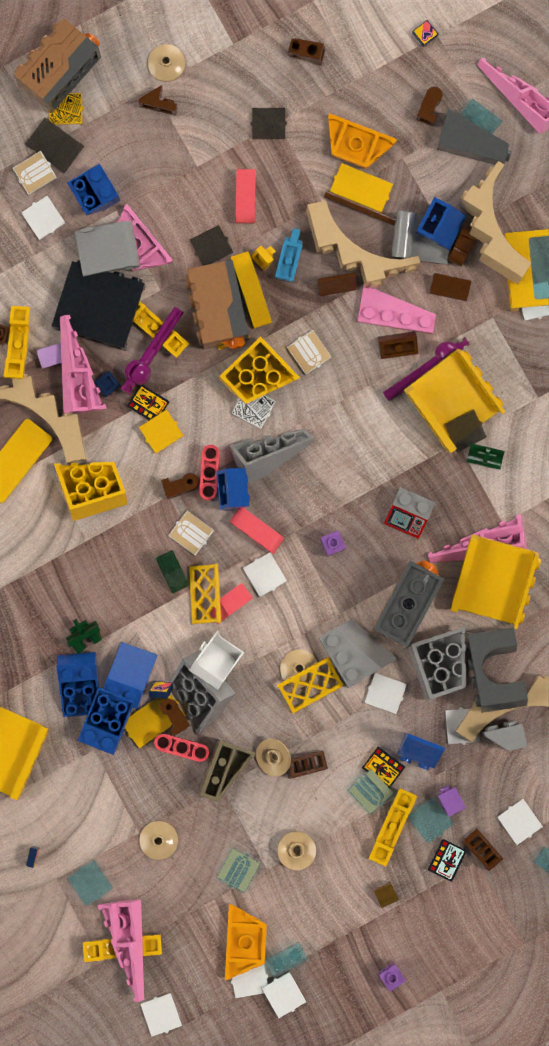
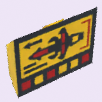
(147, 402)
(384, 766)

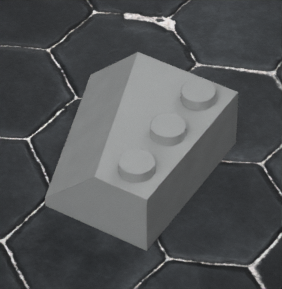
(355, 652)
(440, 663)
(200, 698)

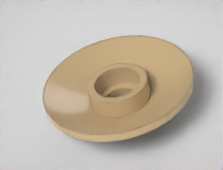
(169, 71)
(295, 658)
(269, 762)
(166, 833)
(289, 858)

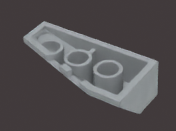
(267, 455)

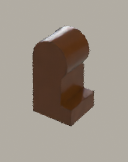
(307, 50)
(431, 100)
(462, 247)
(179, 487)
(176, 716)

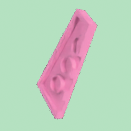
(387, 311)

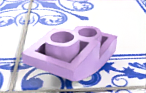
(50, 355)

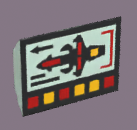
(447, 860)

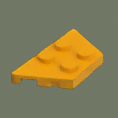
(357, 143)
(244, 942)

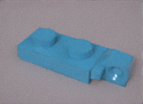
(289, 257)

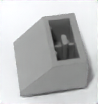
(508, 737)

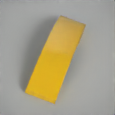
(251, 289)
(151, 324)
(18, 342)
(392, 827)
(102, 949)

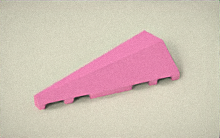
(521, 94)
(79, 390)
(508, 533)
(125, 926)

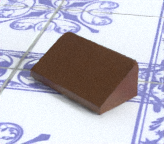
(337, 284)
(450, 287)
(398, 345)

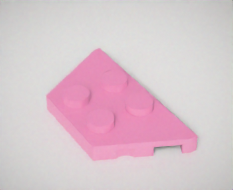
(149, 250)

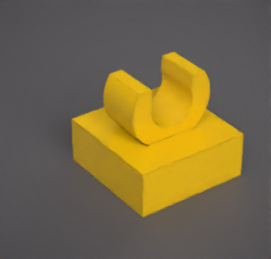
(263, 257)

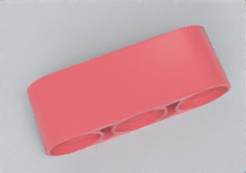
(245, 196)
(205, 464)
(257, 530)
(172, 747)

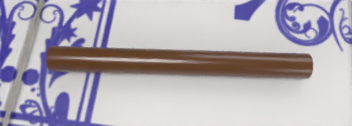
(359, 207)

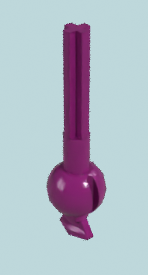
(442, 351)
(137, 370)

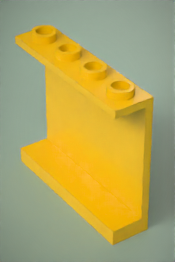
(449, 392)
(495, 580)
(19, 749)

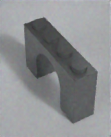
(489, 694)

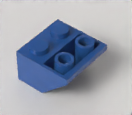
(94, 190)
(441, 223)
(232, 489)

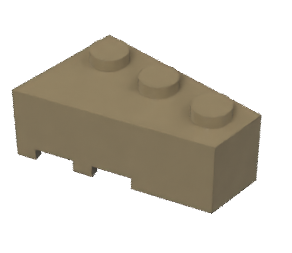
(222, 769)

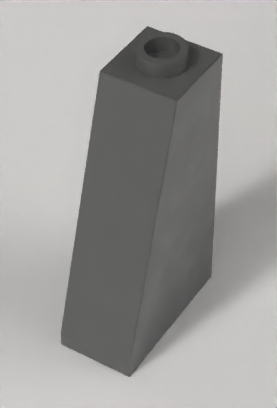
(471, 141)

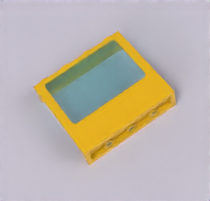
(534, 286)

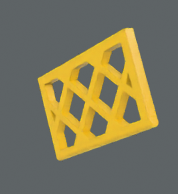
(196, 585)
(296, 680)

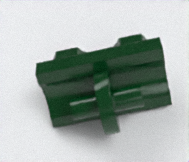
(485, 456)
(82, 631)

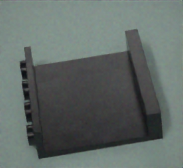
(99, 305)

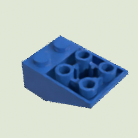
(77, 682)
(106, 721)

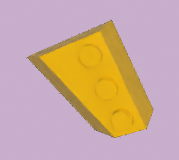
(257, 372)
(90, 488)

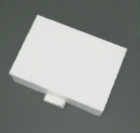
(216, 660)

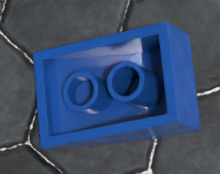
(130, 672)
(419, 750)

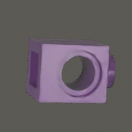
(333, 543)
(451, 800)
(391, 976)

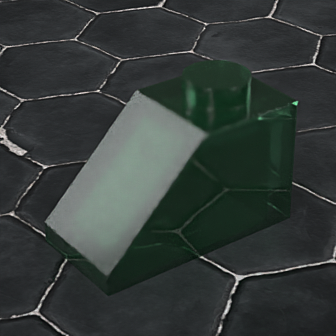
(172, 571)

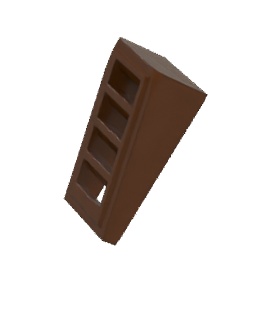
(322, 761)
(492, 863)

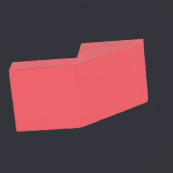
(232, 602)

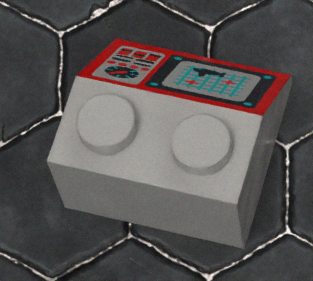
(409, 513)

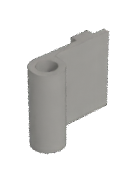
(409, 244)
(107, 248)

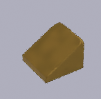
(386, 895)

